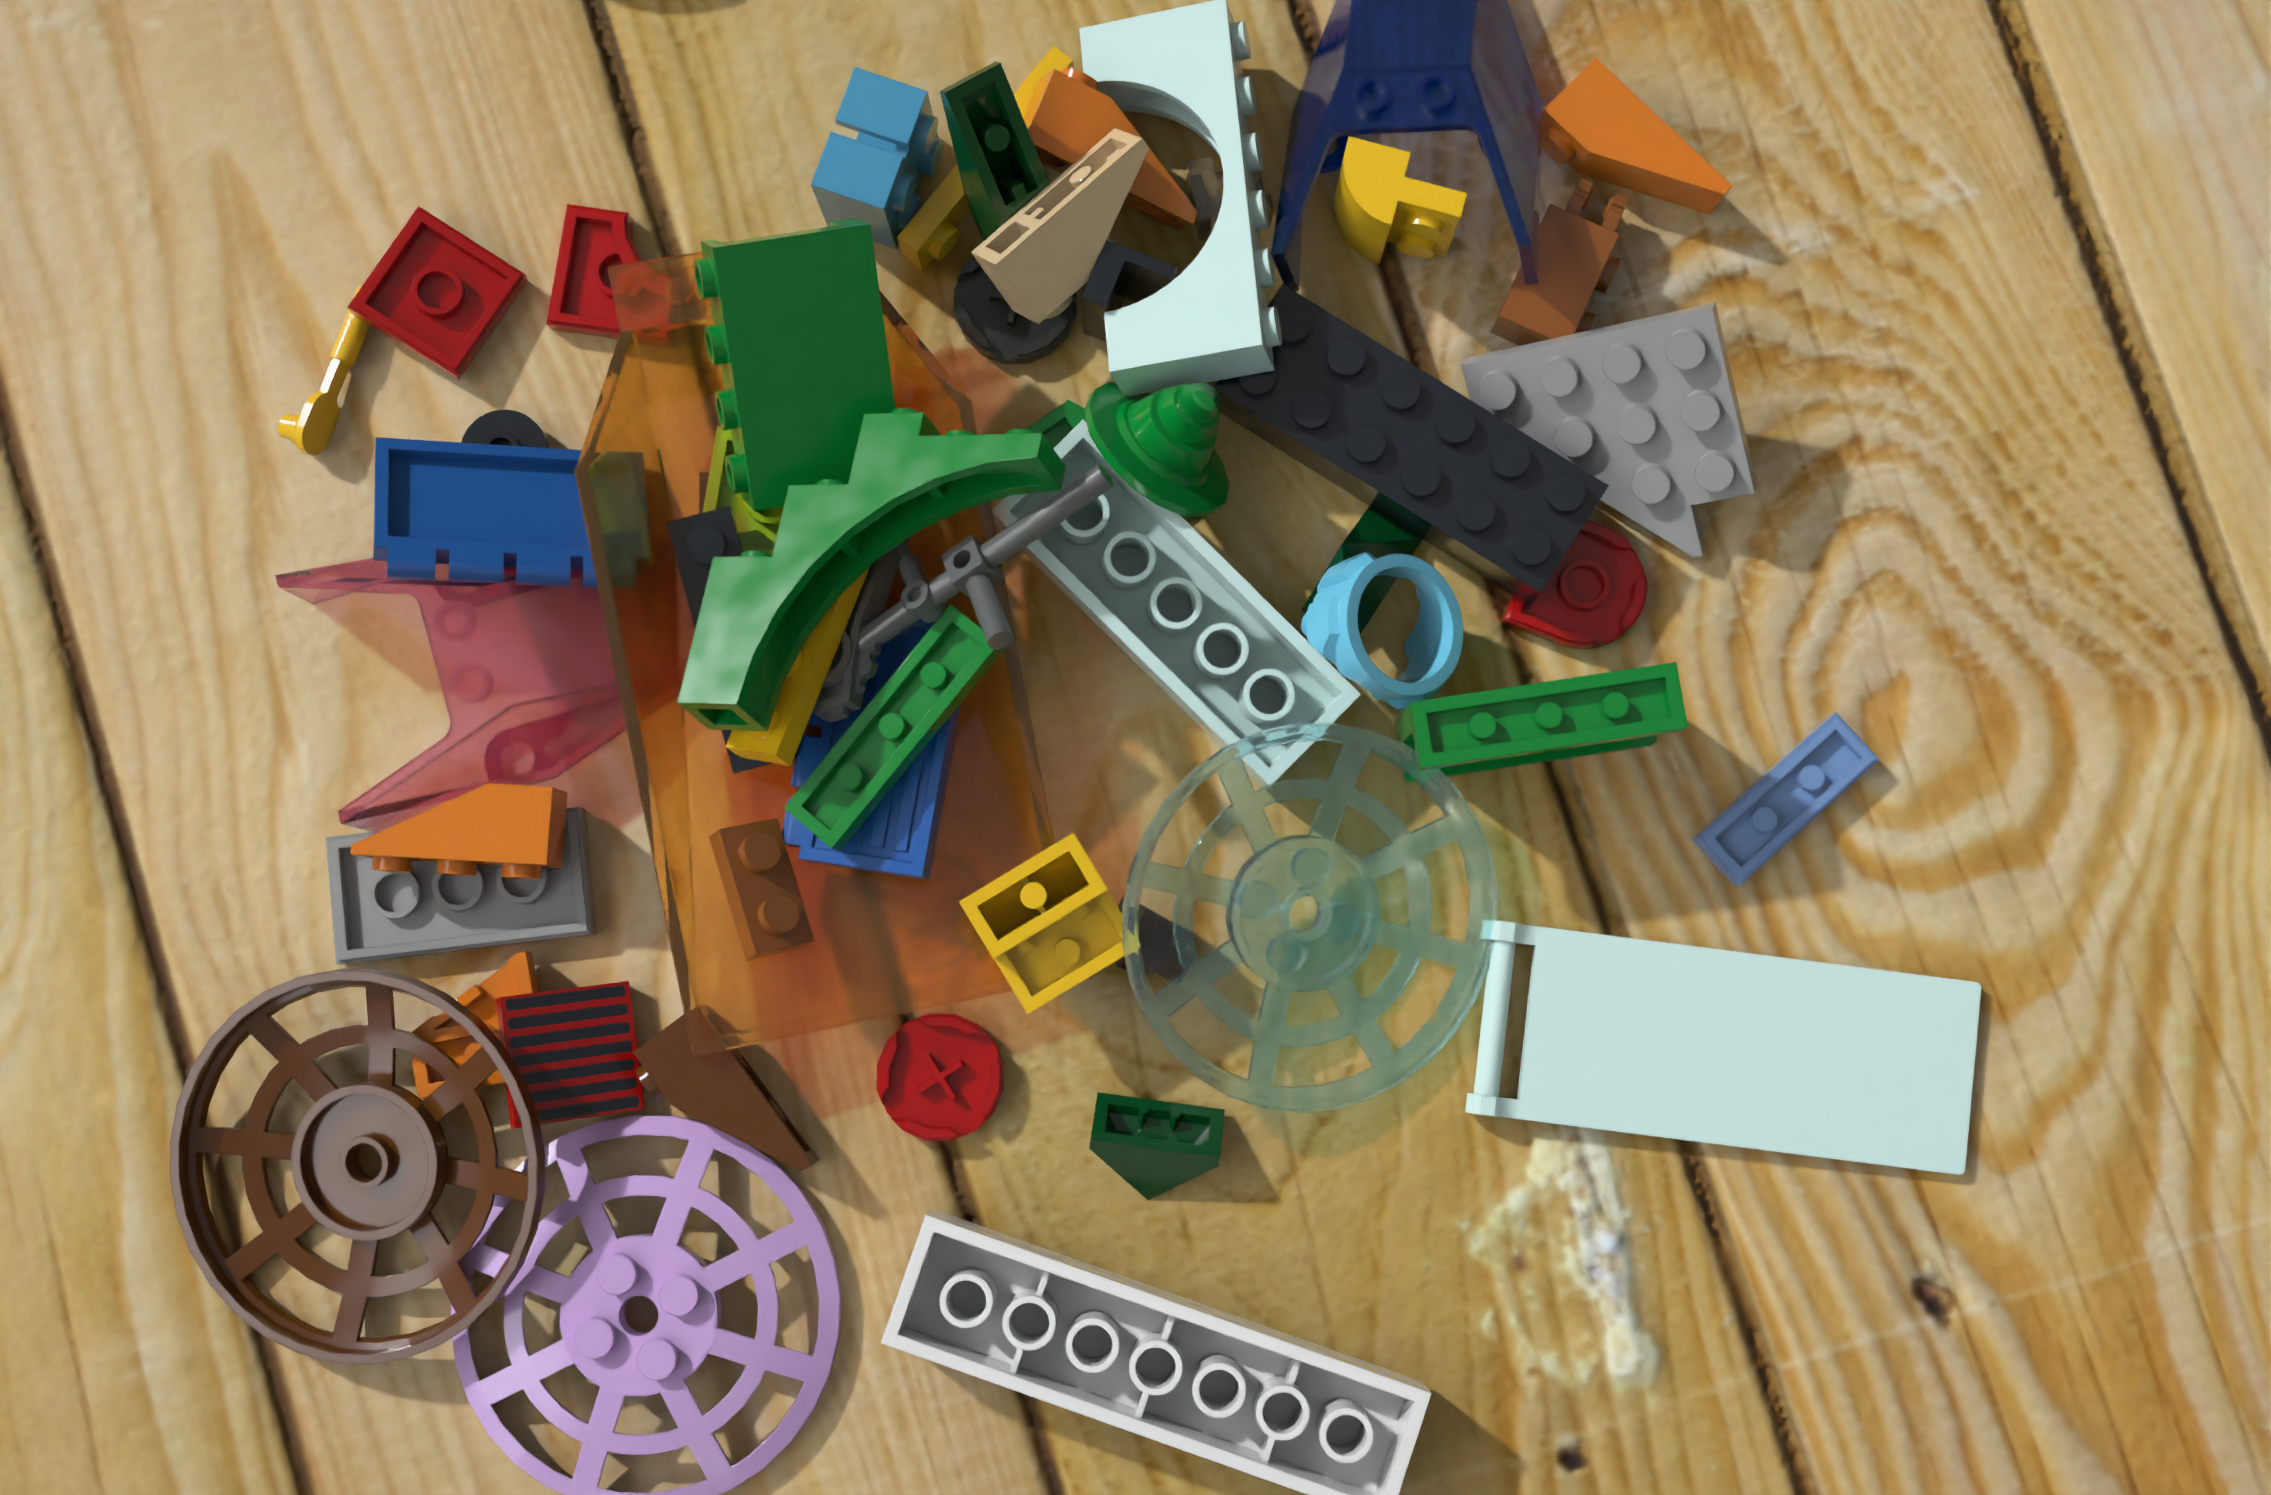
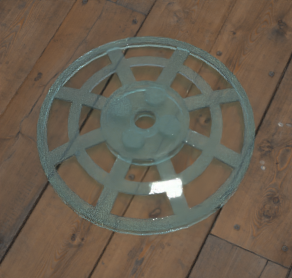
(1339, 936)

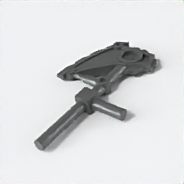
(969, 569)

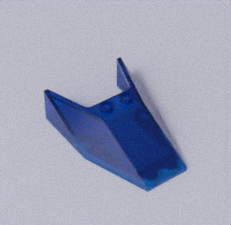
(1409, 72)

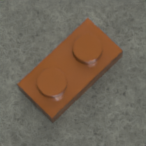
(761, 888)

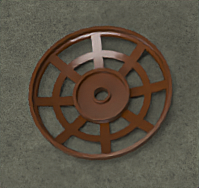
(329, 1172)

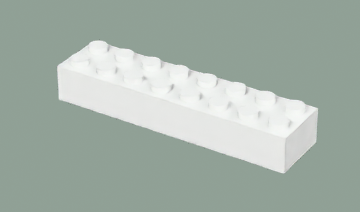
(1154, 1362)

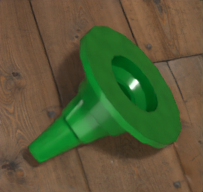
(1163, 444)

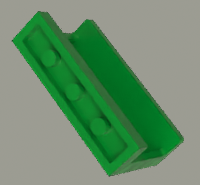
(795, 353)
(1543, 721)

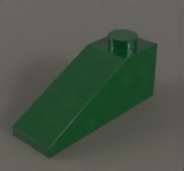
(992, 147)

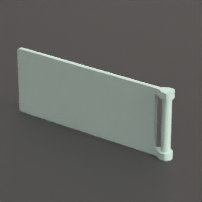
(1733, 1049)

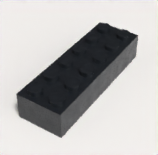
(1414, 449)

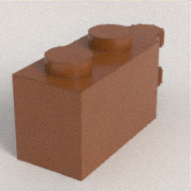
(1571, 265)

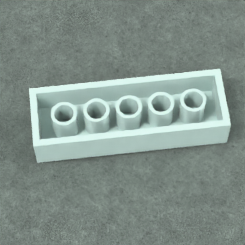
(1183, 614)

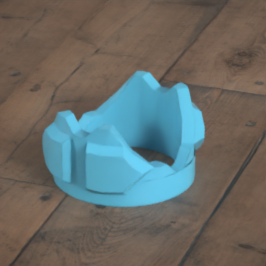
(1431, 646)

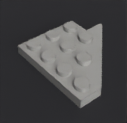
(1636, 408)

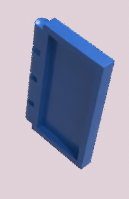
(479, 512)
(905, 824)

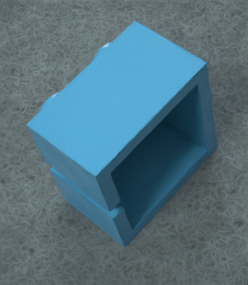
(884, 166)

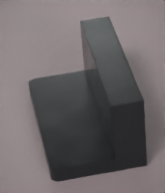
(1117, 276)

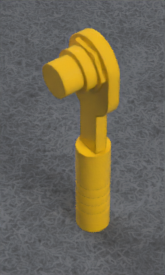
(320, 413)

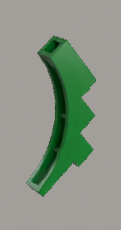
(828, 535)

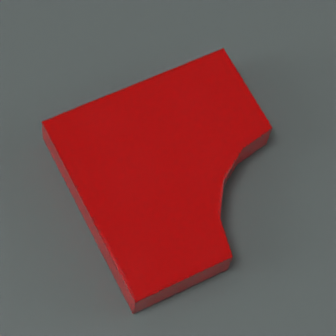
(581, 285)

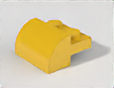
(1383, 205)
(1048, 923)

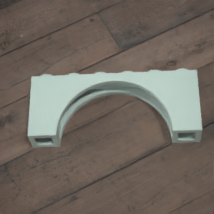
(1216, 312)

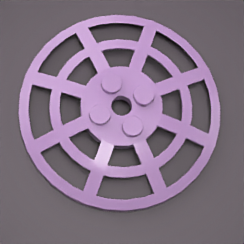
(687, 1307)

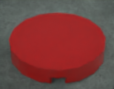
(940, 1077)

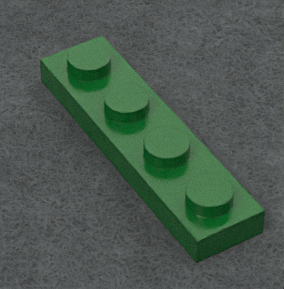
(893, 729)

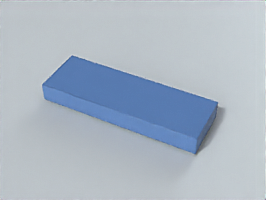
(1785, 799)

